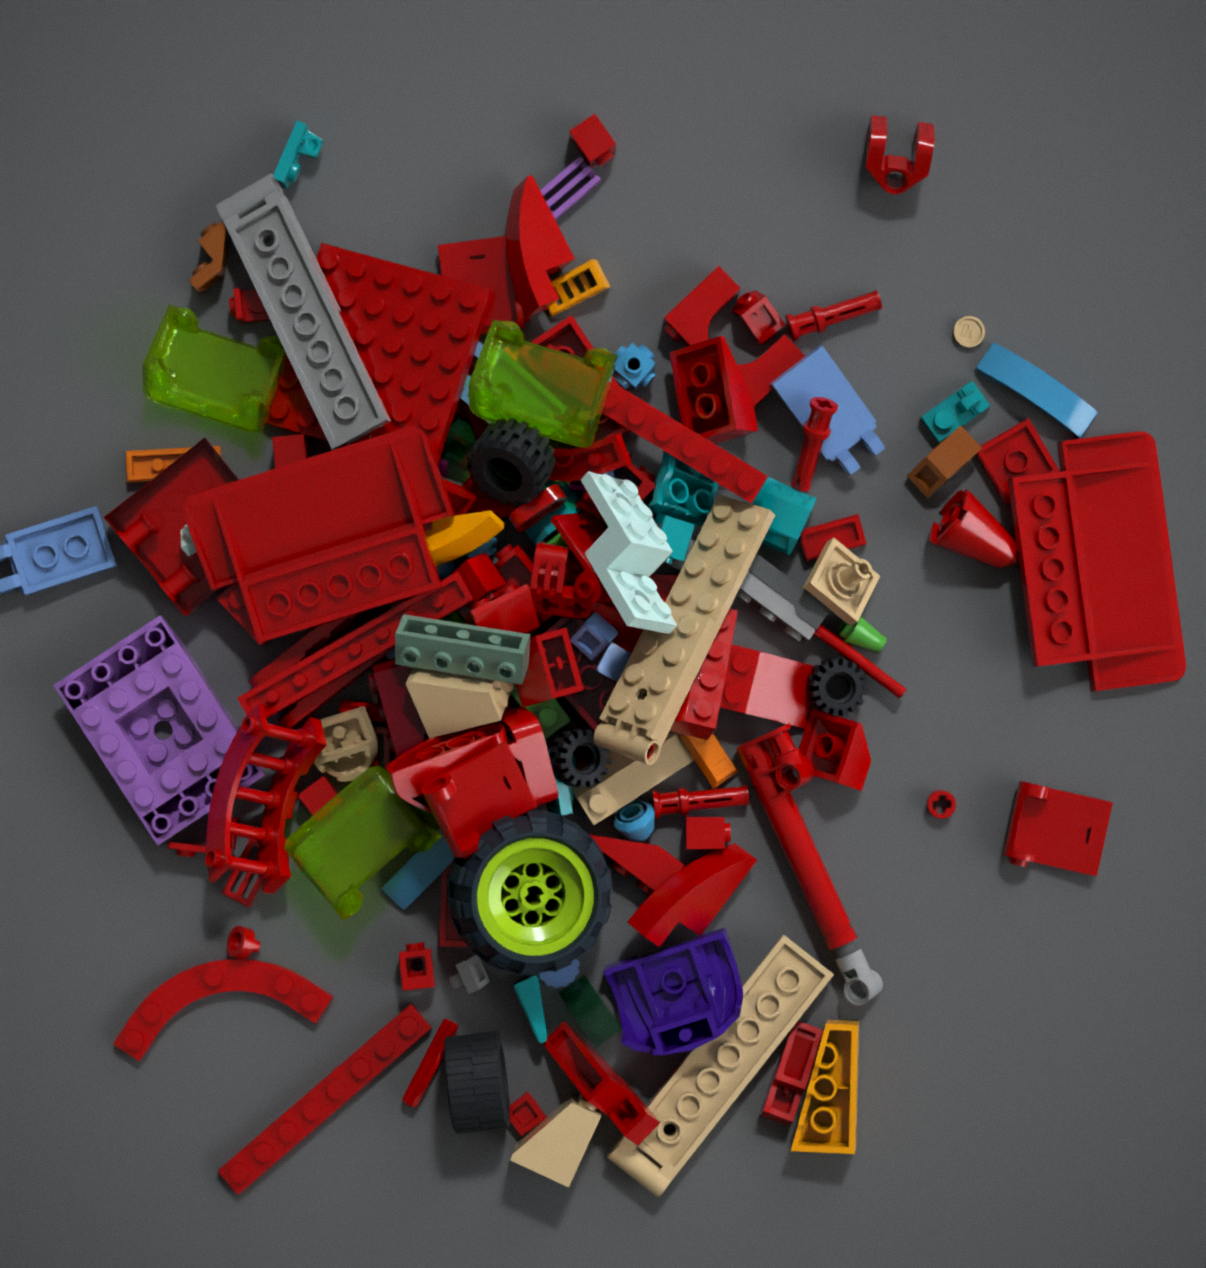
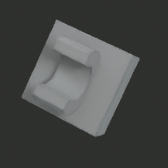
(471, 974)

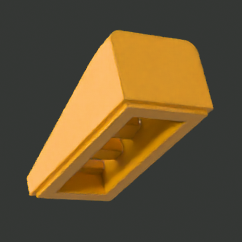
(599, 276)

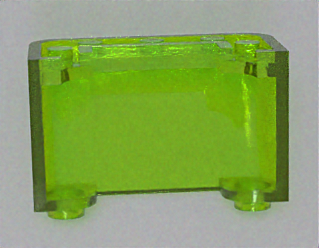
(212, 372)
(540, 385)
(357, 838)

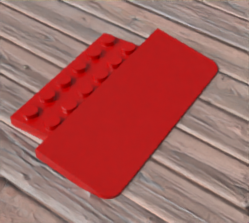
(324, 532)
(1100, 563)

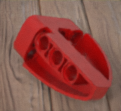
(444, 752)

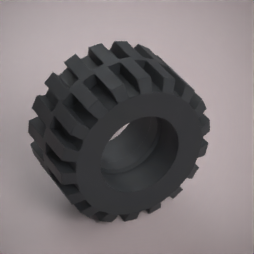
(511, 461)

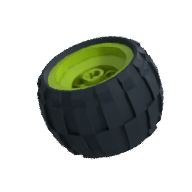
(555, 936)

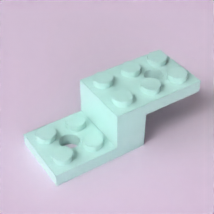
(629, 553)

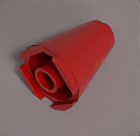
(973, 532)

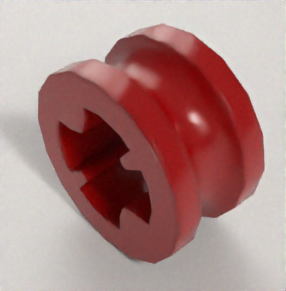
(948, 811)

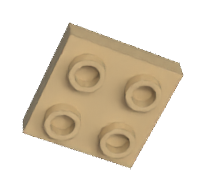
(842, 581)

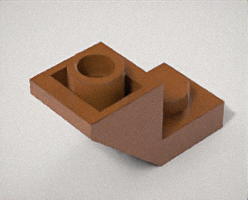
(216, 243)
(944, 461)

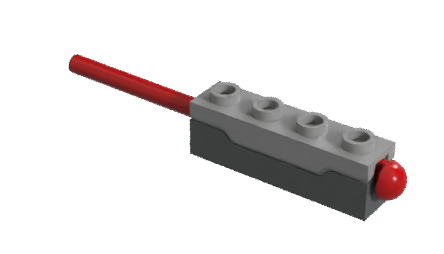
(802, 615)

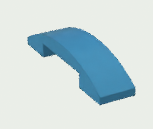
(1037, 388)
(418, 873)

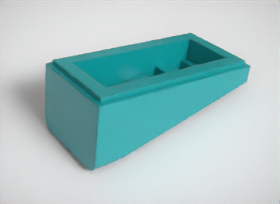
(530, 998)

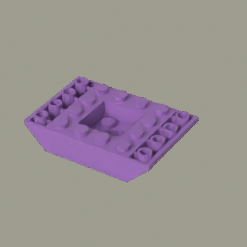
(121, 702)

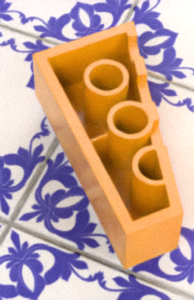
(830, 1103)

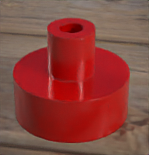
(242, 942)

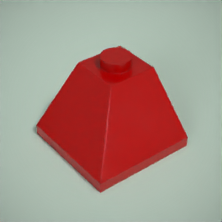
(836, 749)

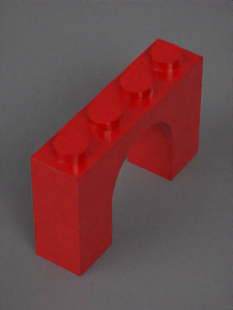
(694, 314)

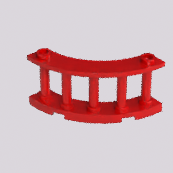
(278, 801)

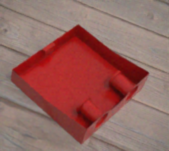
(153, 519)

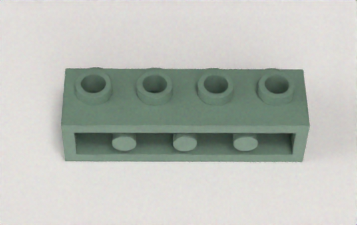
(462, 649)

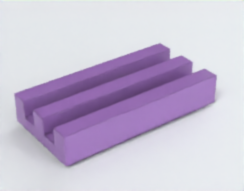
(586, 171)

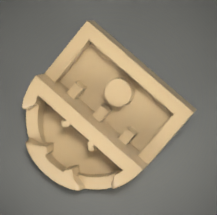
(350, 744)

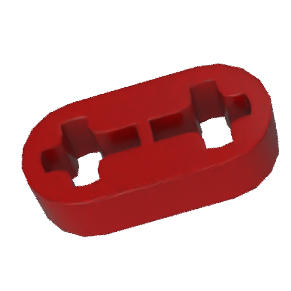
(538, 508)

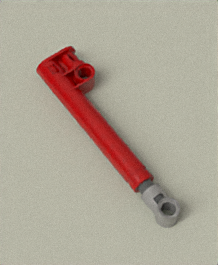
(770, 766)

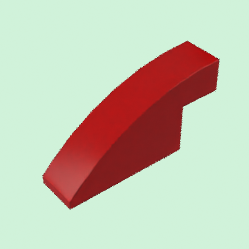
(534, 248)
(693, 894)
(600, 1083)

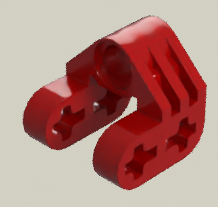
(911, 171)
(549, 593)

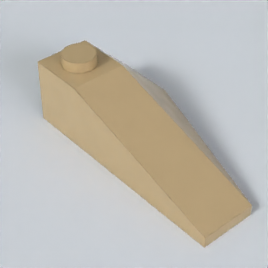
(630, 779)

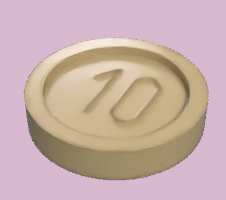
(968, 331)

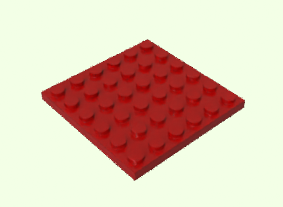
(412, 336)

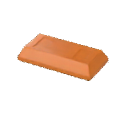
(710, 758)

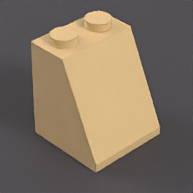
(456, 701)
(559, 1141)

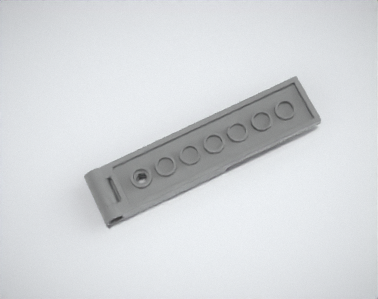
(303, 311)

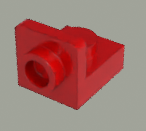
(247, 307)
(758, 315)

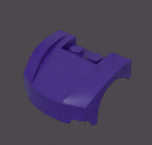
(677, 994)

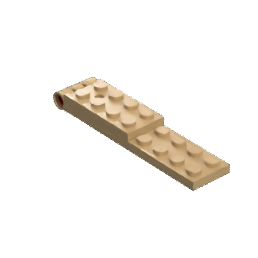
(667, 664)
(719, 1071)

